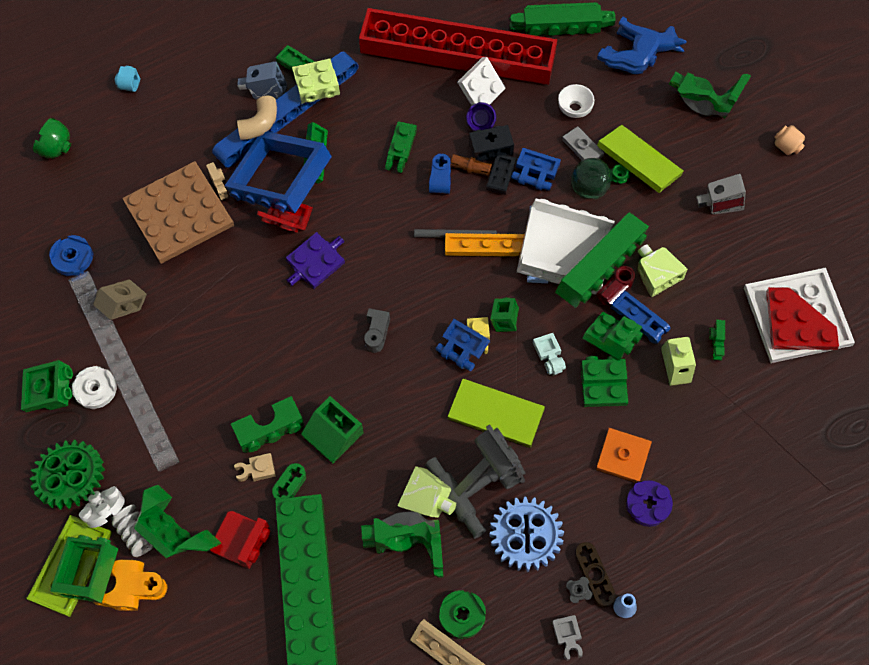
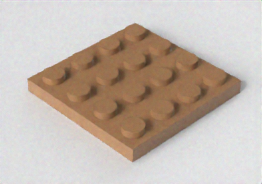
(178, 212)

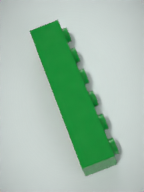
(602, 260)

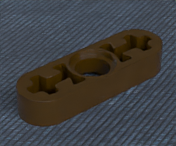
(608, 588)

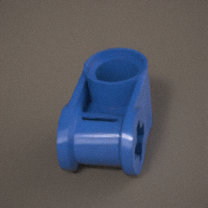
(440, 176)

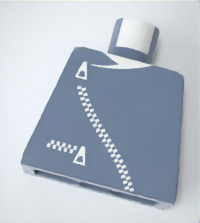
(264, 81)

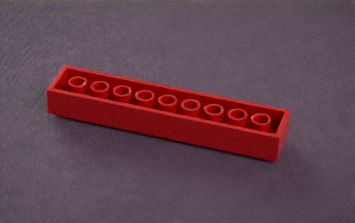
(457, 45)

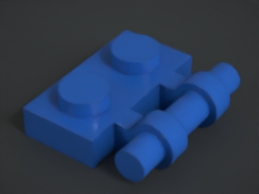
(538, 164)
(466, 339)

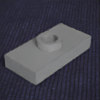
(582, 144)

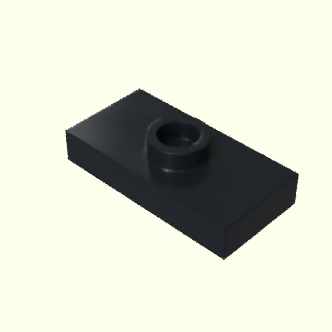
(501, 174)

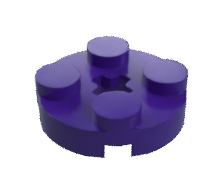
(658, 493)

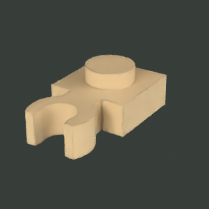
(217, 176)
(259, 468)

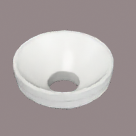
(576, 94)

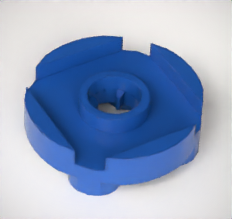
(67, 246)

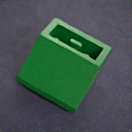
(332, 429)

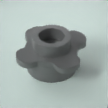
(585, 592)

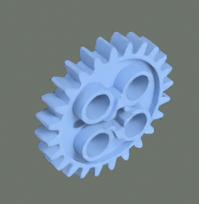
(547, 533)

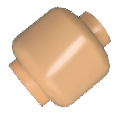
(789, 140)

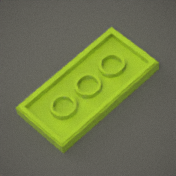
(640, 158)
(481, 406)
(41, 589)

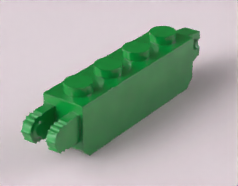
(562, 19)

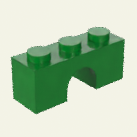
(286, 421)

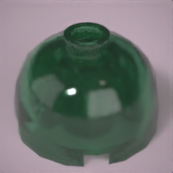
(591, 178)

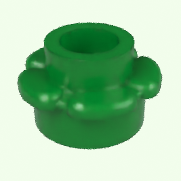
(620, 169)

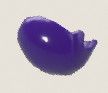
(481, 116)

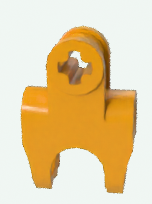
(132, 586)

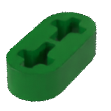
(285, 479)

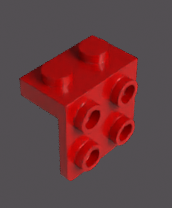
(288, 220)
(241, 539)

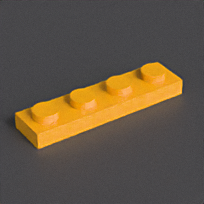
(483, 244)

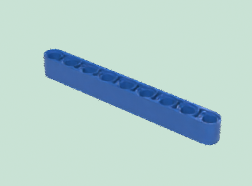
(289, 107)

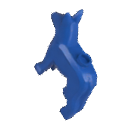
(645, 47)

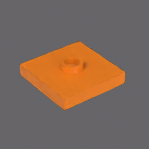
(624, 455)

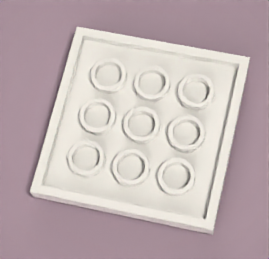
(815, 289)

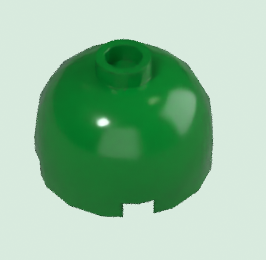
(53, 139)

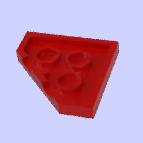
(797, 323)

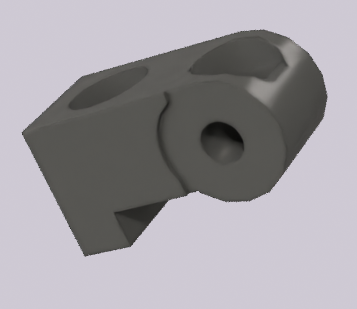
(378, 330)

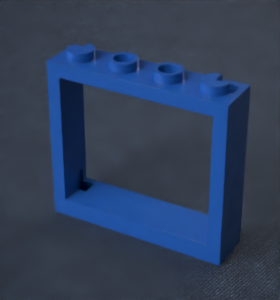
(317, 156)

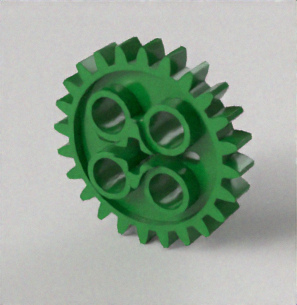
(67, 474)

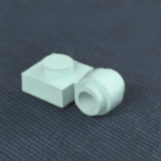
(548, 348)

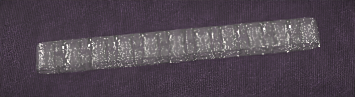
(125, 374)

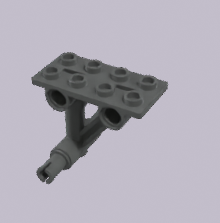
(498, 464)

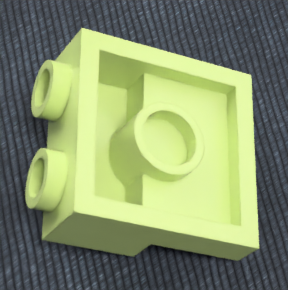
(316, 80)

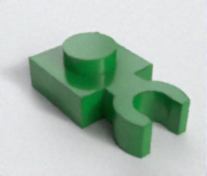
(717, 335)

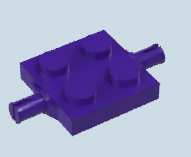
(315, 260)

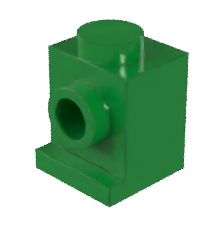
(504, 314)

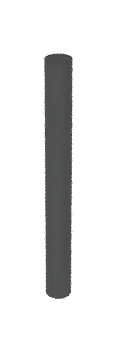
(440, 233)

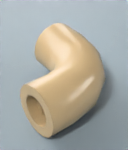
(261, 121)

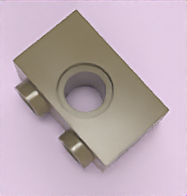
(119, 299)

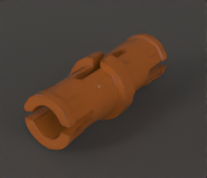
(471, 165)

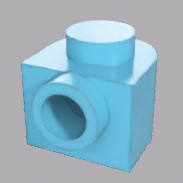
(127, 78)

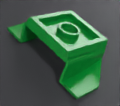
(162, 529)

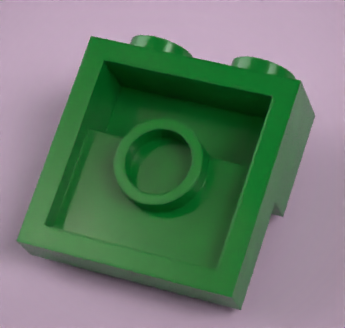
(613, 335)
(604, 382)
(46, 386)

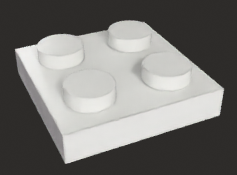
(481, 83)

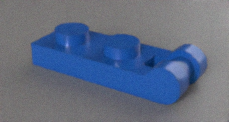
(632, 309)

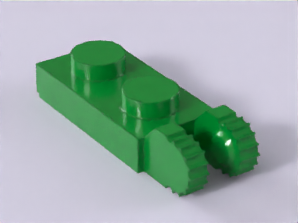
(401, 145)

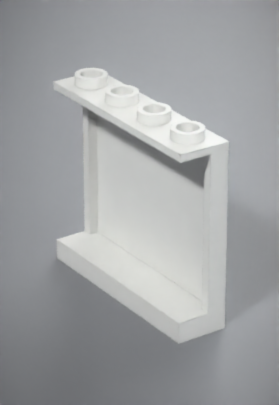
(559, 240)

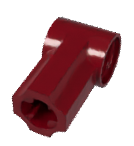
(616, 286)

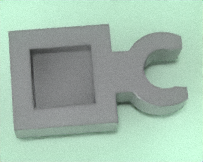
(567, 633)

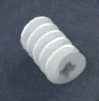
(125, 523)

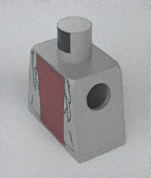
(724, 195)

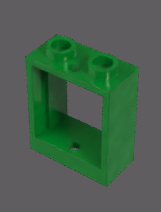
(69, 565)

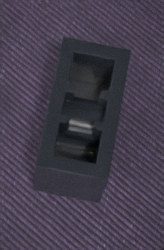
(489, 142)

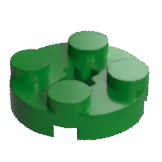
(458, 627)

